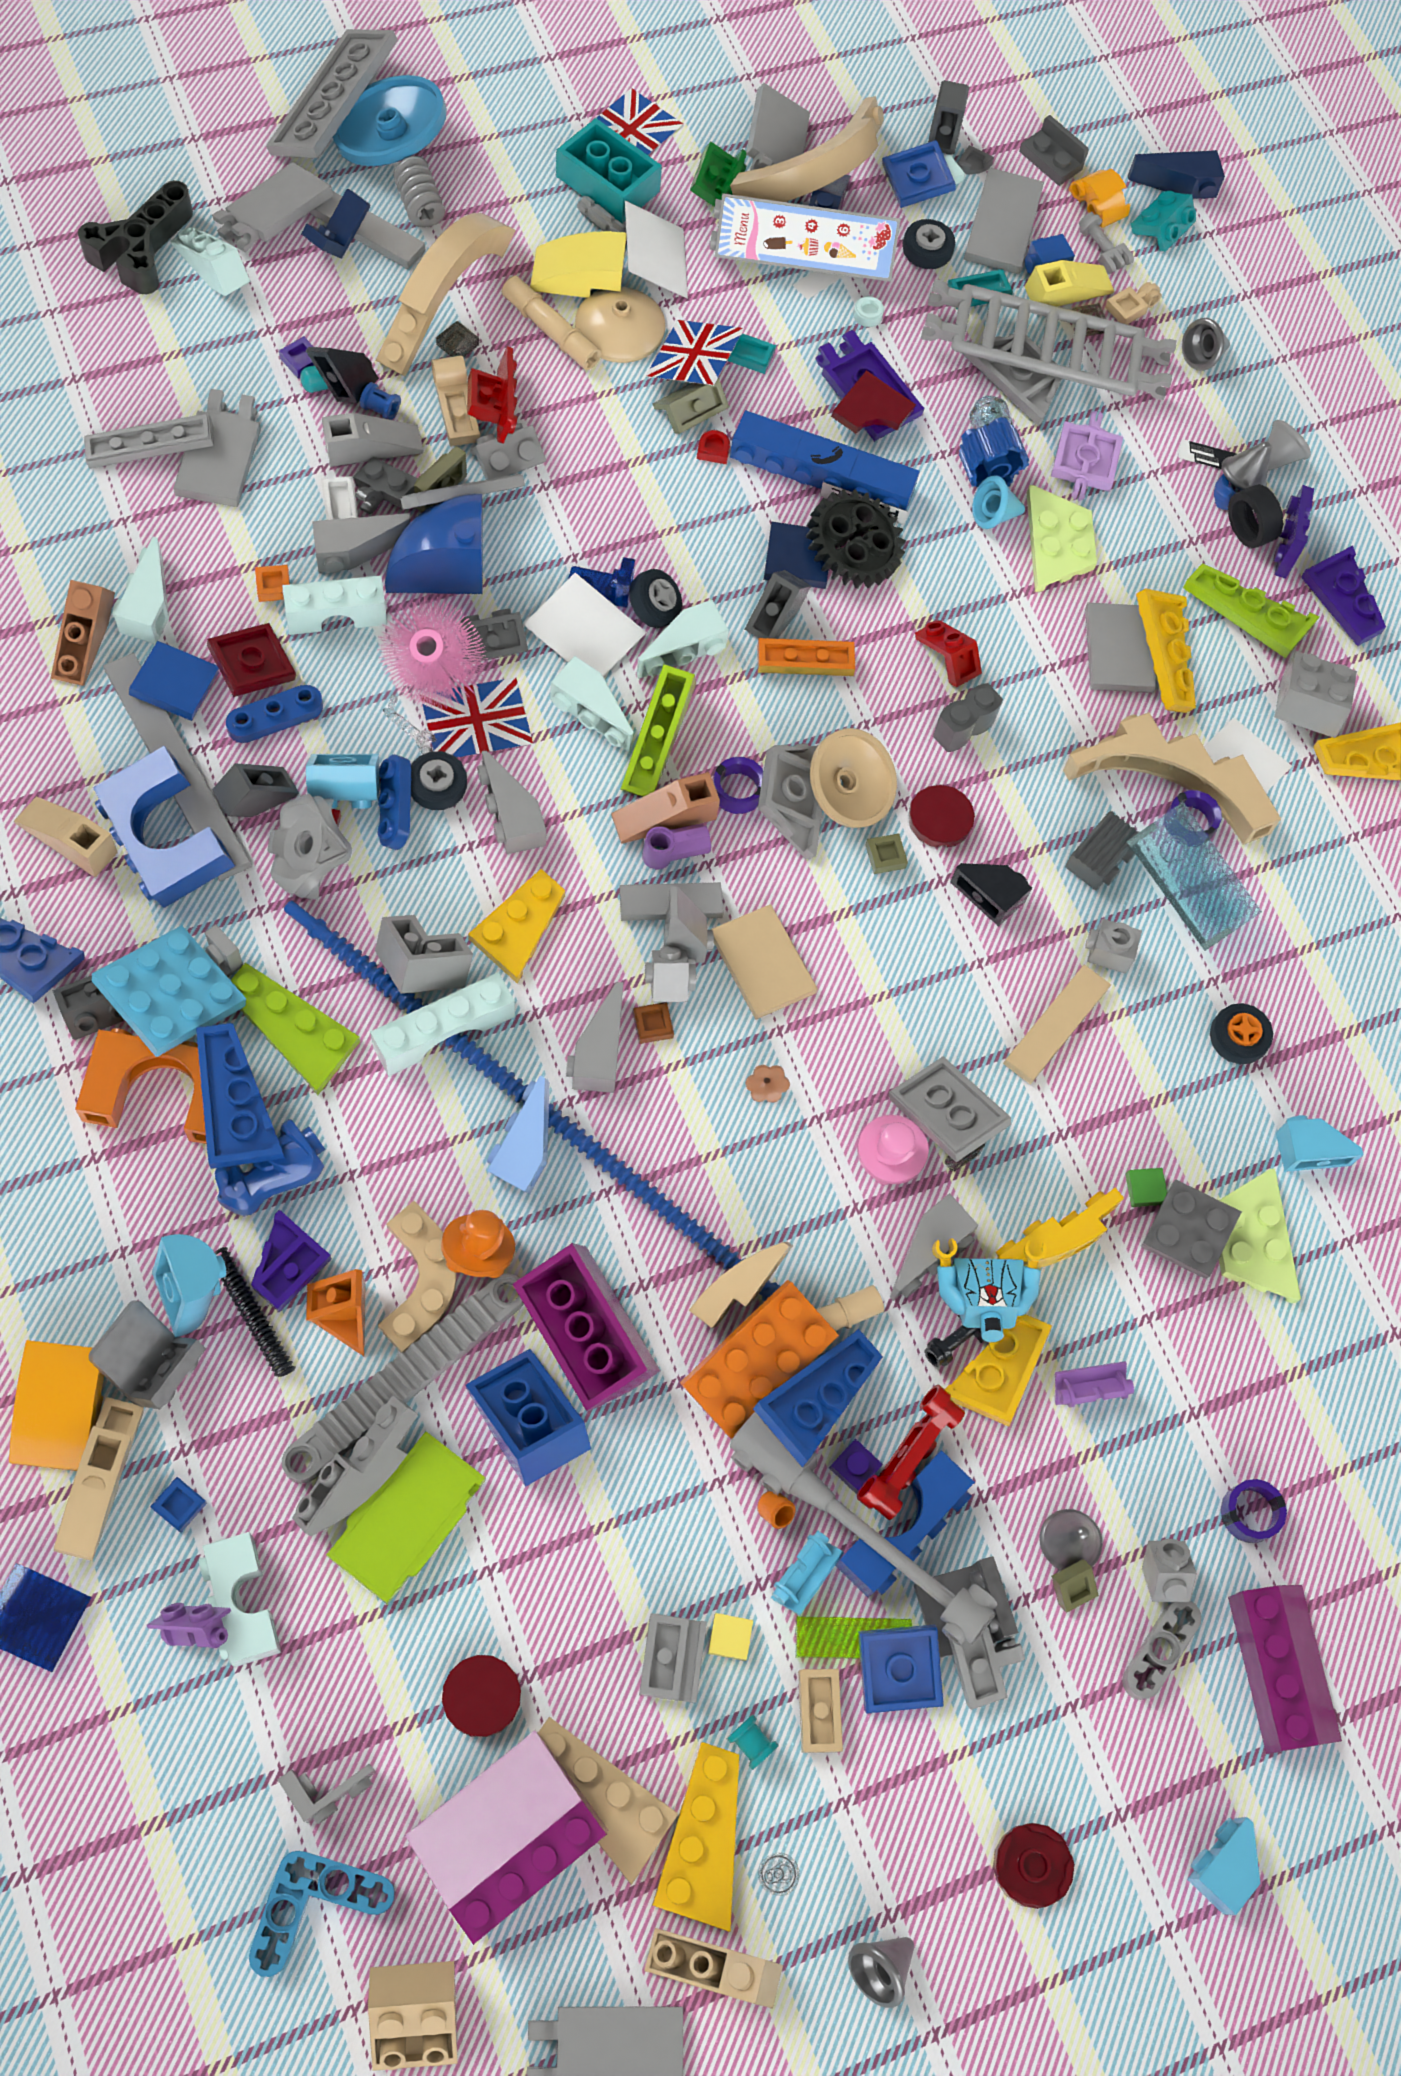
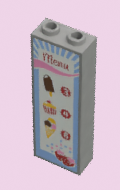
(805, 237)

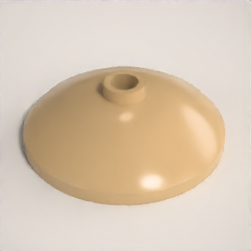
(621, 324)
(866, 777)

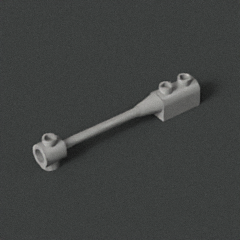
(757, 1446)

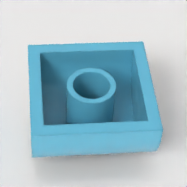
(344, 778)
(187, 1280)

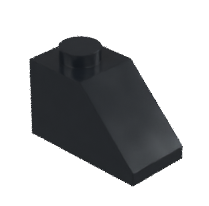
(343, 372)
(992, 889)

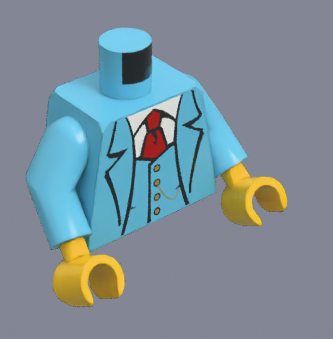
(988, 1291)

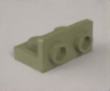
(445, 472)

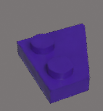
(287, 1262)

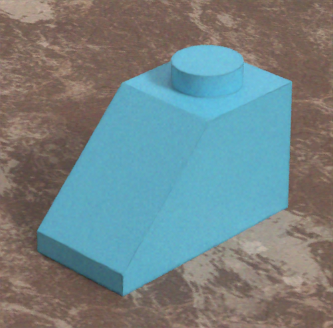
(1314, 1145)

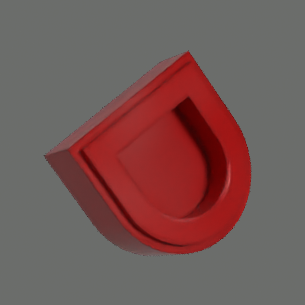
(714, 447)

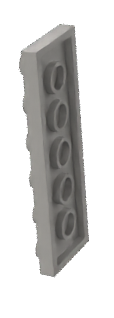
(332, 93)

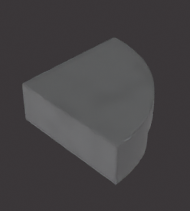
(975, 161)

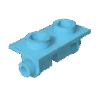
(807, 1574)

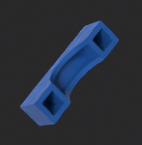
(936, 1491)

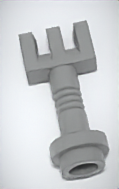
(1113, 257)

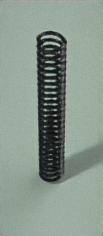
(251, 1306)

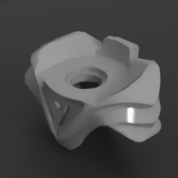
(306, 845)

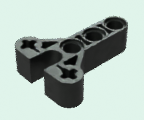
(138, 238)

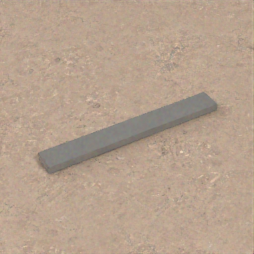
(157, 731)

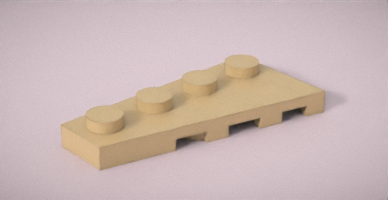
(629, 1811)

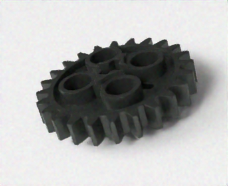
(849, 518)

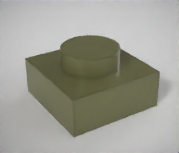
(886, 853)
(1075, 1585)

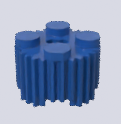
(993, 452)

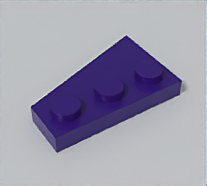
(1294, 531)
(1344, 594)

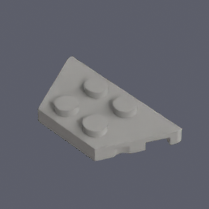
(1025, 388)
(789, 798)

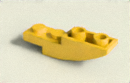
(1068, 1236)

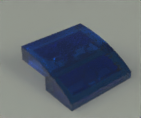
(38, 1616)

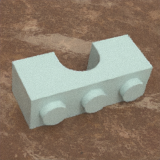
(313, 602)
(228, 1567)

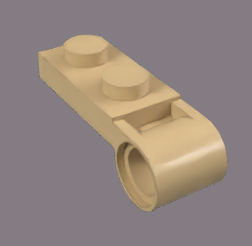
(452, 393)

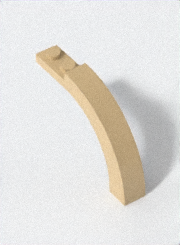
(818, 166)
(433, 277)

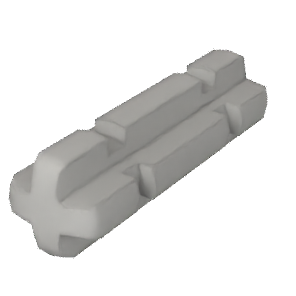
(599, 215)

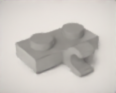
(980, 1668)

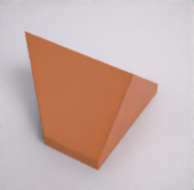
(339, 1307)

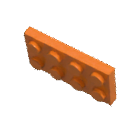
(759, 1357)

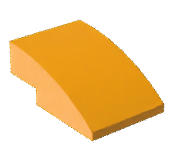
(54, 1405)

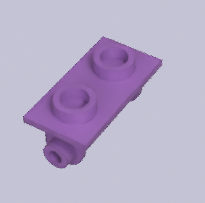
(1092, 1383)
(192, 1625)

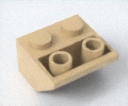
(412, 2015)

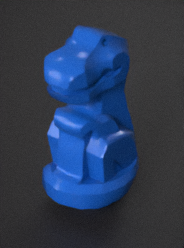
(246, 1191)

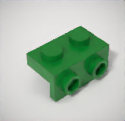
(716, 173)

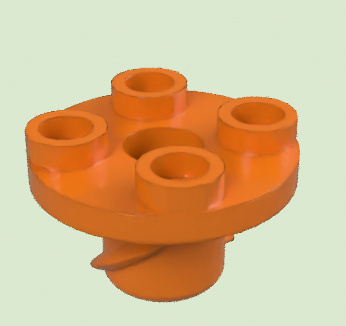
(478, 1245)

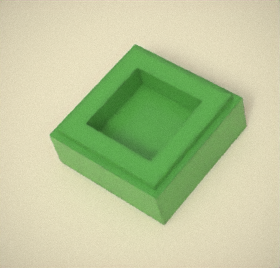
(1146, 1186)

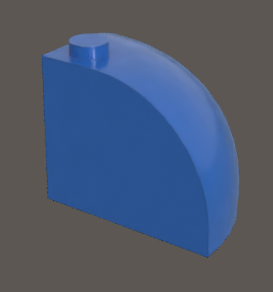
(440, 550)

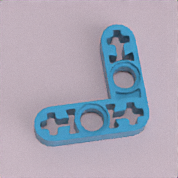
(299, 1894)

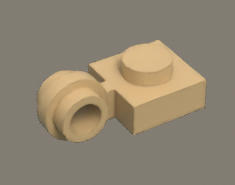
(1129, 305)

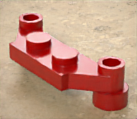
(883, 1490)

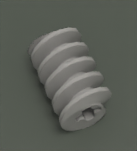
(418, 192)

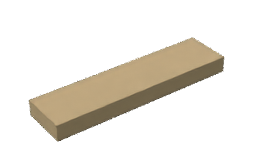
(1057, 1024)

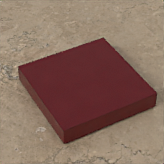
(251, 659)

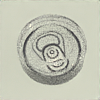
(778, 1874)

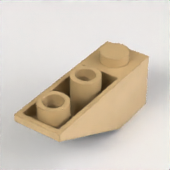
(69, 834)
(714, 1968)

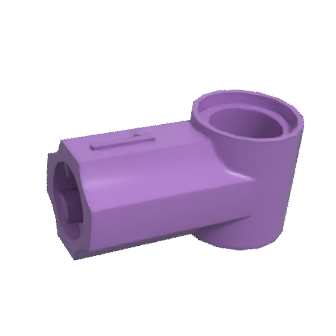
(678, 844)

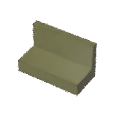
(693, 405)

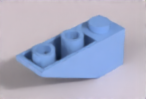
(525, 1148)

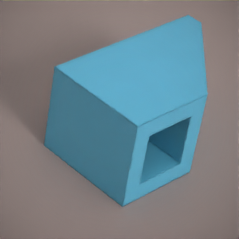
(1230, 1869)

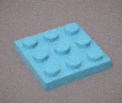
(168, 990)

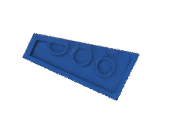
(33, 961)
(233, 1108)
(814, 1398)

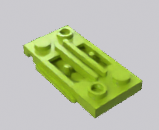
(406, 1518)

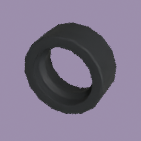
(1268, 512)

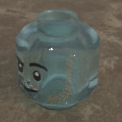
(987, 410)

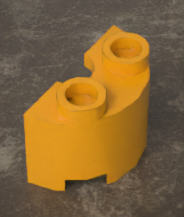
(1103, 195)

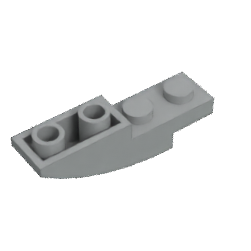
(350, 1482)

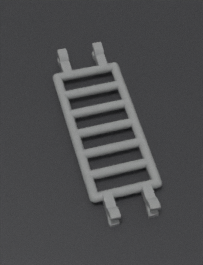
(1140, 344)

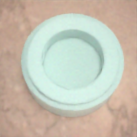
(868, 311)

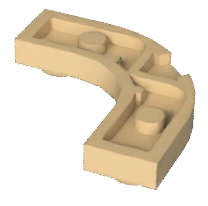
(435, 1281)

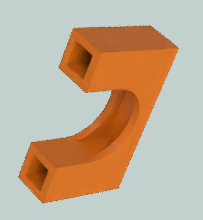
(118, 1062)

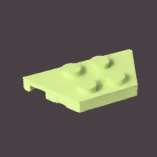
(1059, 538)
(1260, 1242)

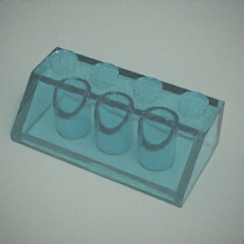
(1194, 876)

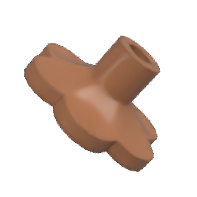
(767, 1083)

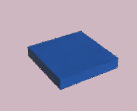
(918, 174)
(174, 680)
(900, 1668)

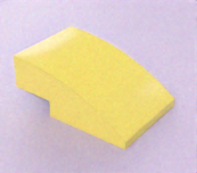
(580, 263)

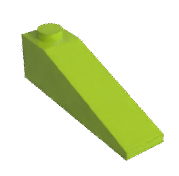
(659, 730)

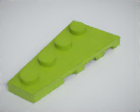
(1261, 617)
(300, 1032)

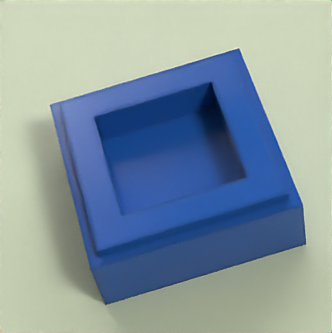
(178, 1504)

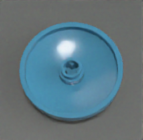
(391, 121)

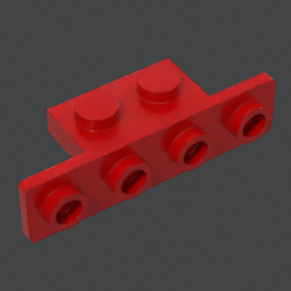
(493, 397)

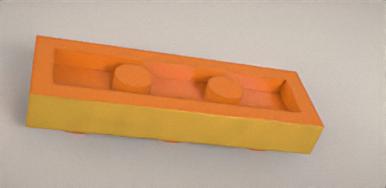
(806, 657)

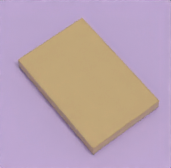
(763, 961)

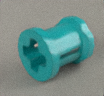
(752, 1742)

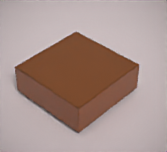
(653, 1023)

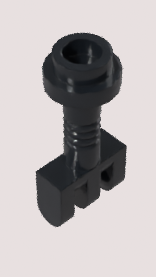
(939, 1351)

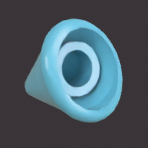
(995, 503)

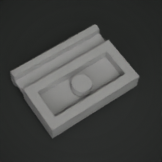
(673, 1658)

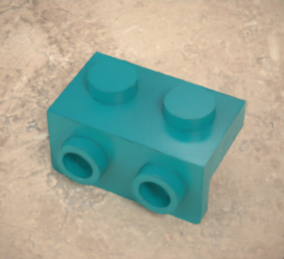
(1166, 218)

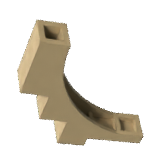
(1184, 761)

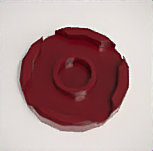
(941, 816)
(481, 1696)
(1033, 1865)

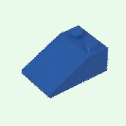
(529, 1417)

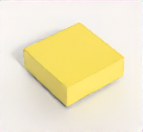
(730, 1637)

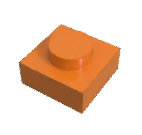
(270, 581)

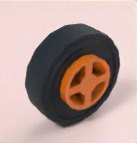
(1250, 1024)

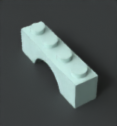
(413, 1035)

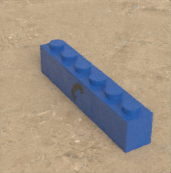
(817, 460)

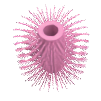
(432, 654)

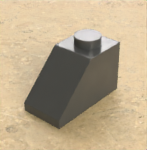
(777, 605)
(253, 789)

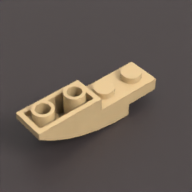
(98, 1479)

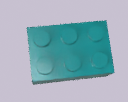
(608, 169)

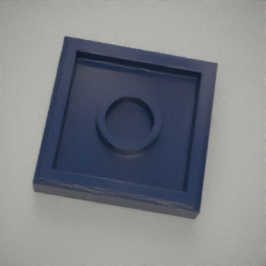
(790, 552)

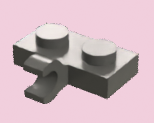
(382, 482)

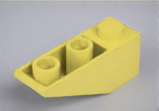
(1067, 282)

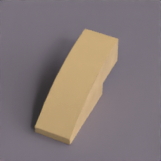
(739, 1283)

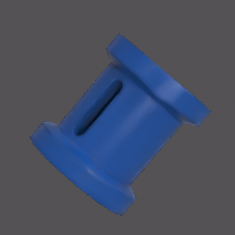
(380, 401)

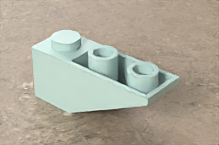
(212, 260)
(144, 604)
(689, 636)
(587, 696)

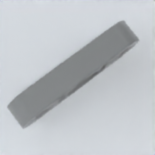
(1138, 1666)

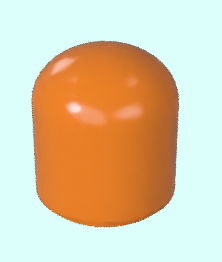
(776, 1509)

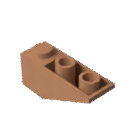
(81, 631)
(674, 806)

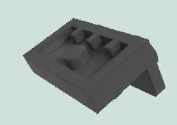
(1055, 151)
(500, 634)
(85, 1008)

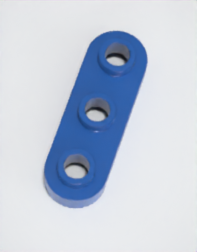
(264, 723)
(394, 801)

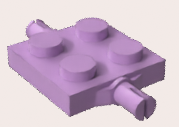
(1087, 456)

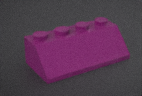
(586, 1327)
(1284, 1668)

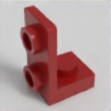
(958, 649)

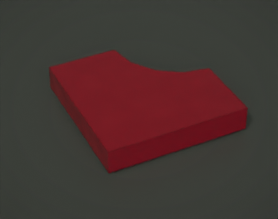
(871, 404)

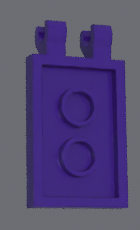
(846, 371)

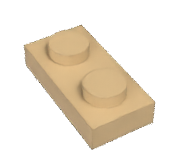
(820, 1711)

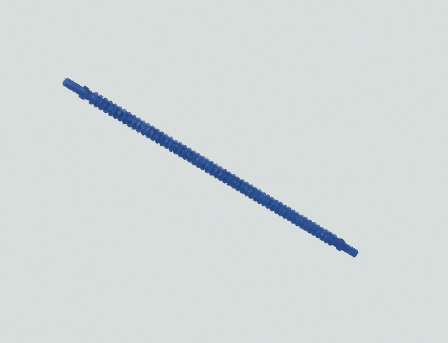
(318, 929)

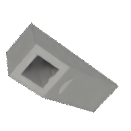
(360, 437)
(516, 810)
(941, 1222)

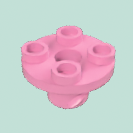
(892, 1149)

